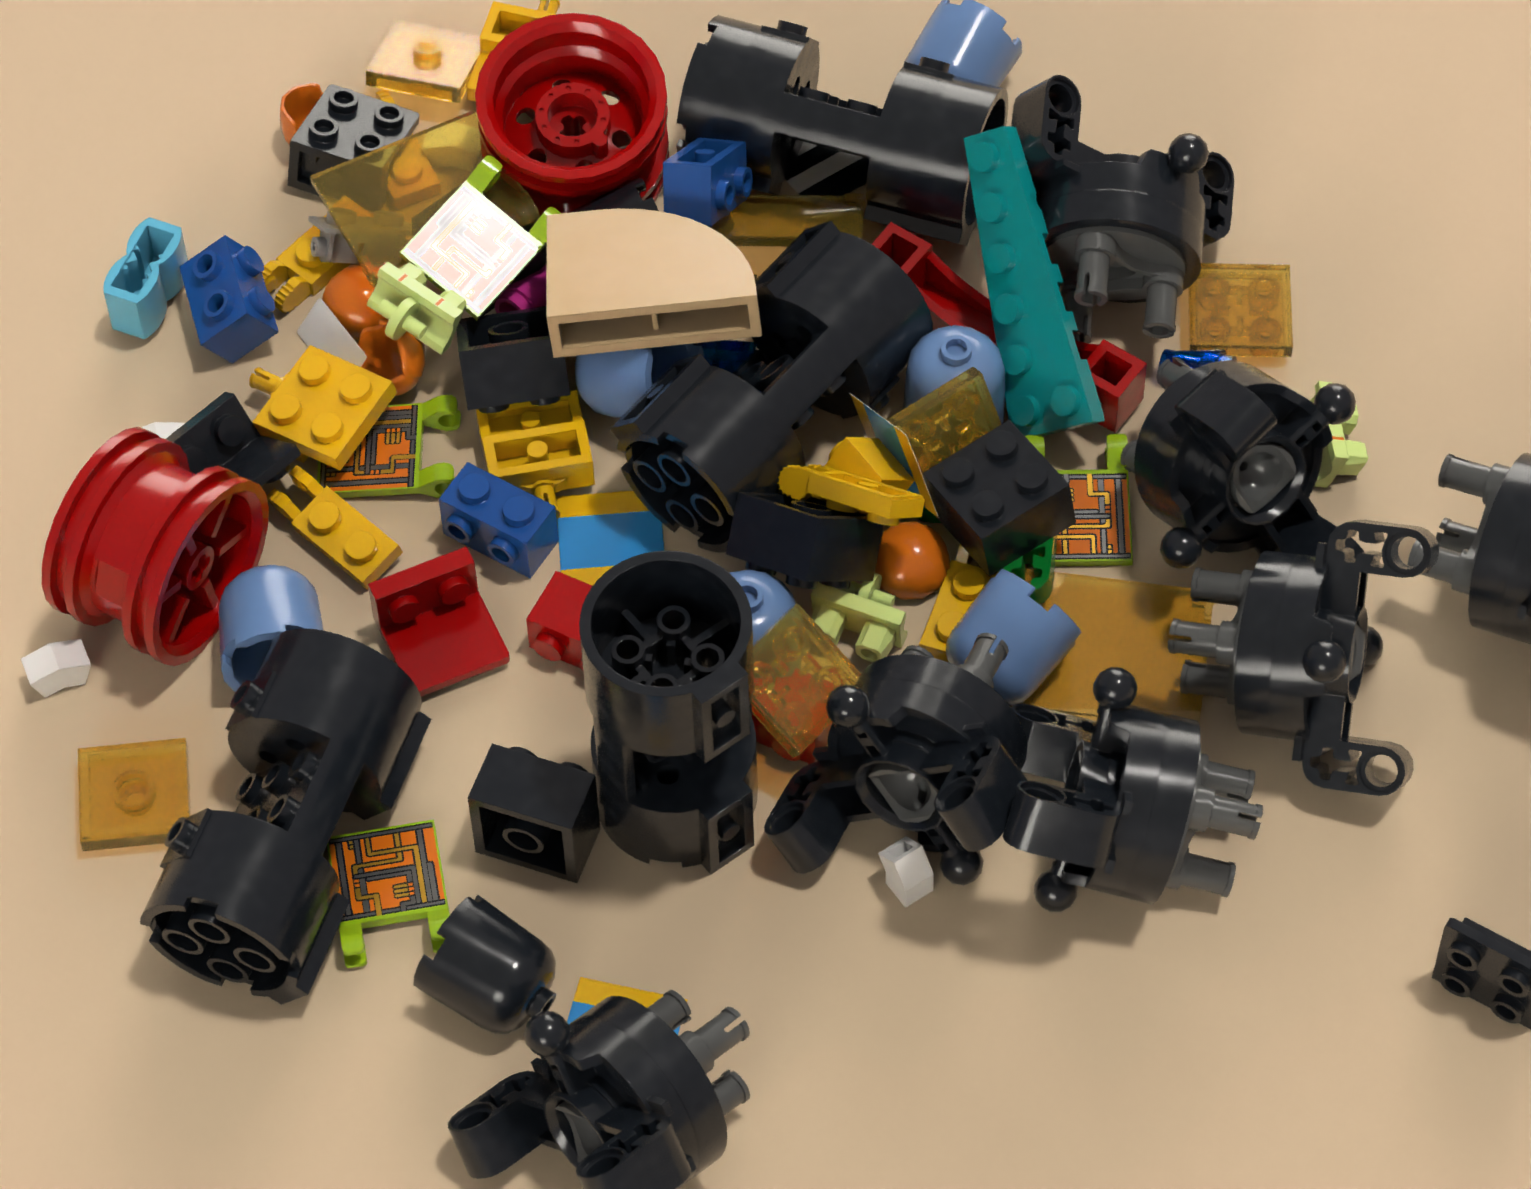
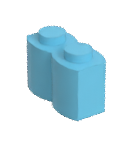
(145, 278)

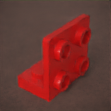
(437, 622)

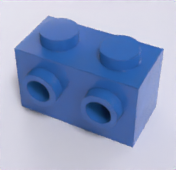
(706, 180)
(229, 299)
(499, 520)

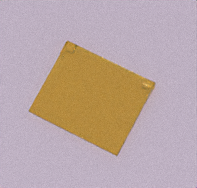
(398, 188)
(782, 218)
(1124, 628)

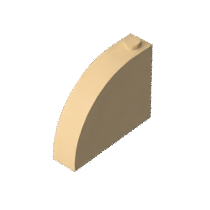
(643, 283)

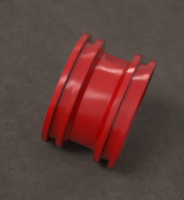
(558, 77)
(152, 544)

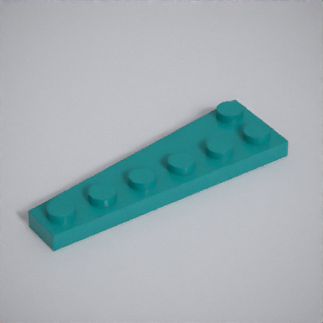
(1044, 376)

